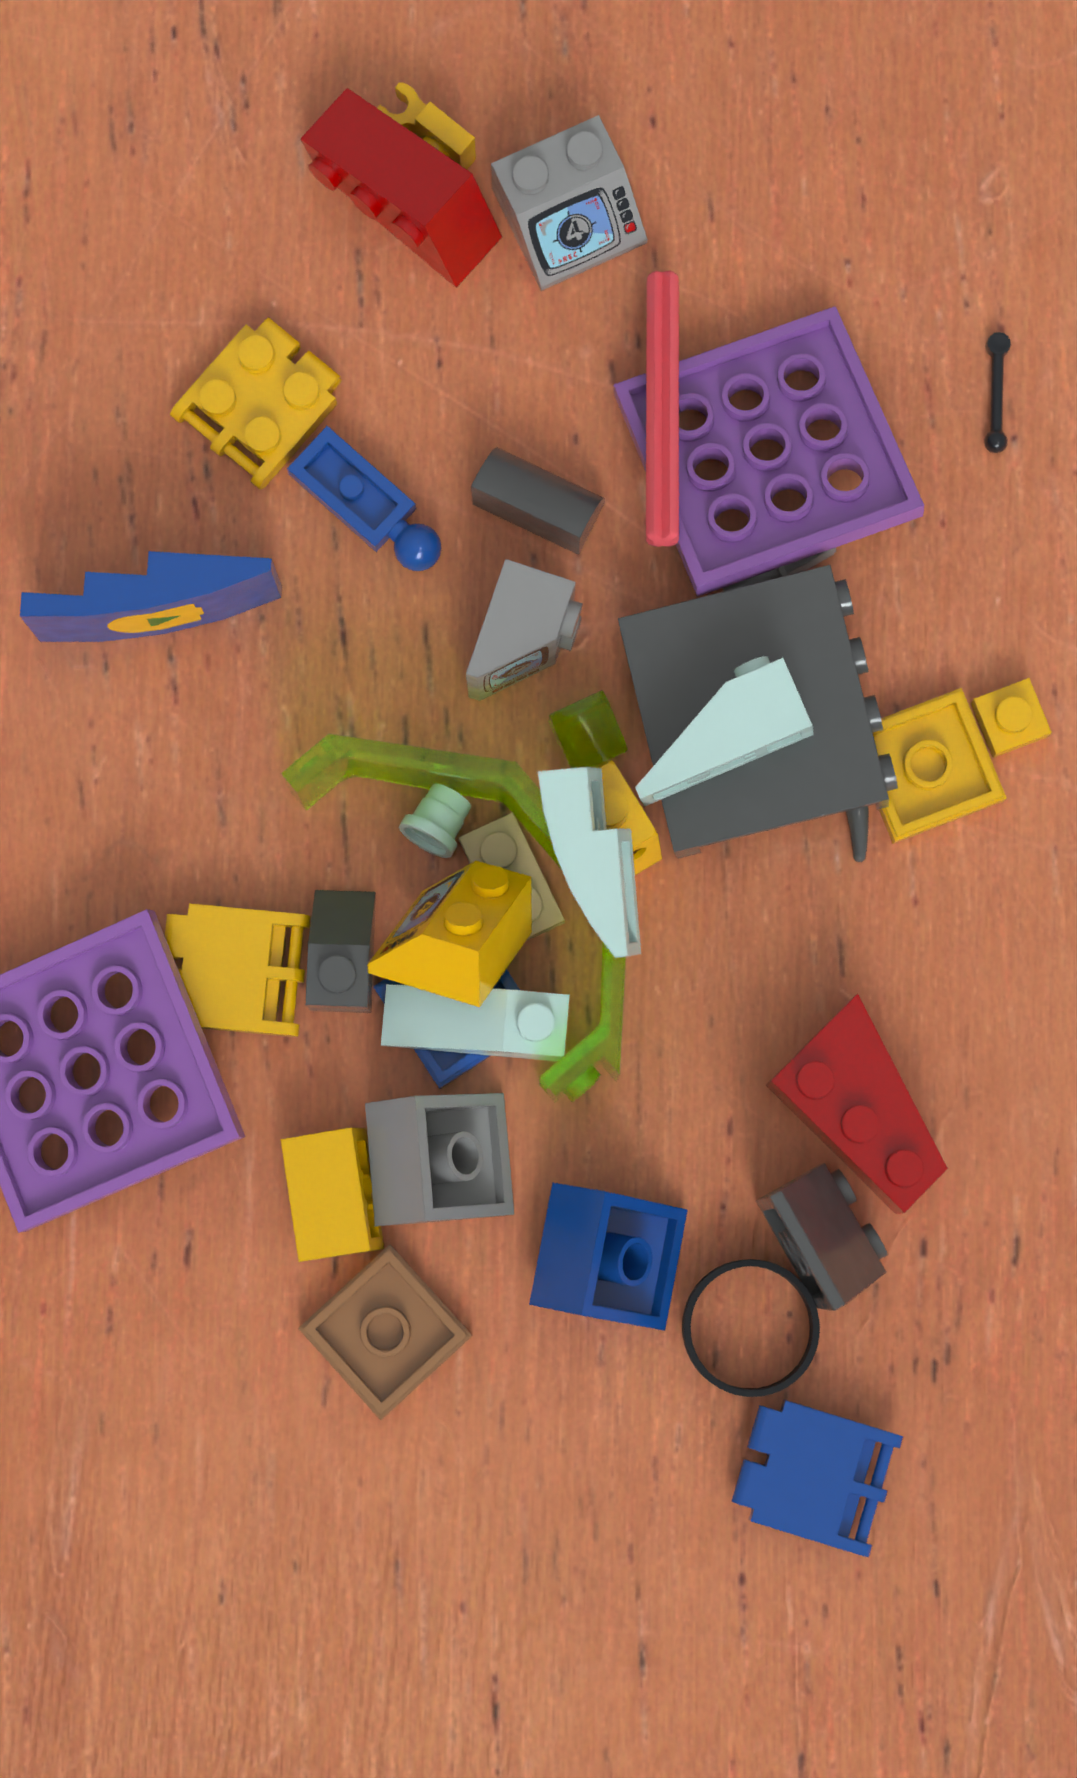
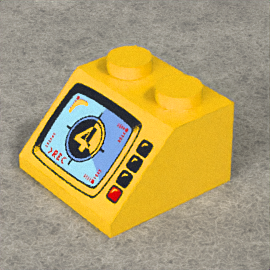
(459, 934)

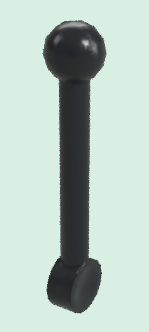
(997, 347)

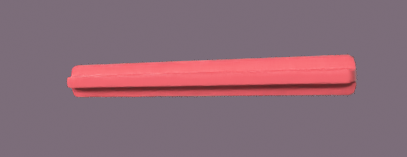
(662, 409)

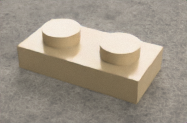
(505, 846)

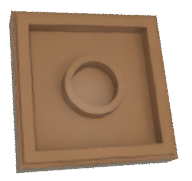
(385, 1332)

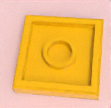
(937, 766)

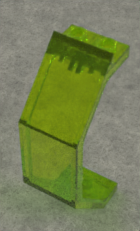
(485, 778)

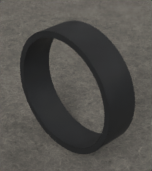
(809, 1353)

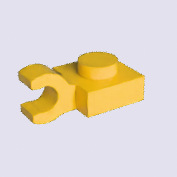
(434, 127)

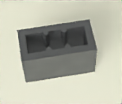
(536, 500)

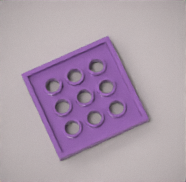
(828, 516)
(180, 1062)

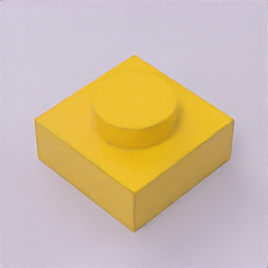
(1010, 717)

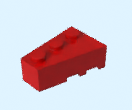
(403, 185)
(861, 1108)

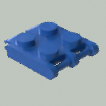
(814, 1475)

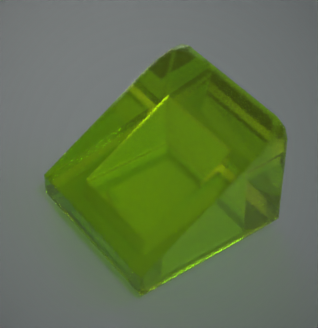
(588, 731)

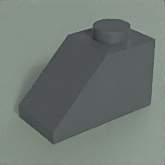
(340, 951)

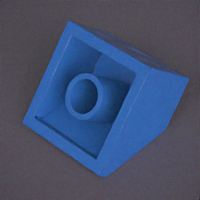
(608, 1256)

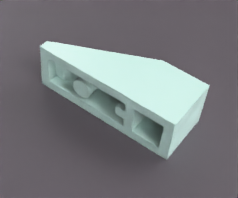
(739, 724)
(504, 1025)

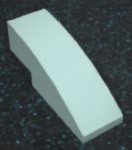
(593, 858)

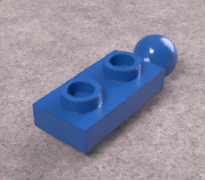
(364, 500)

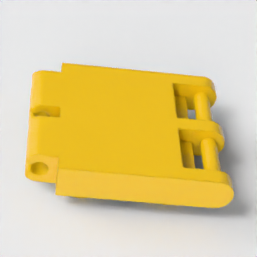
(260, 399)
(237, 964)

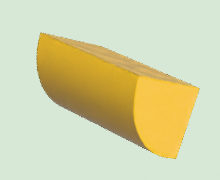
(331, 1194)

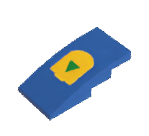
(172, 597)

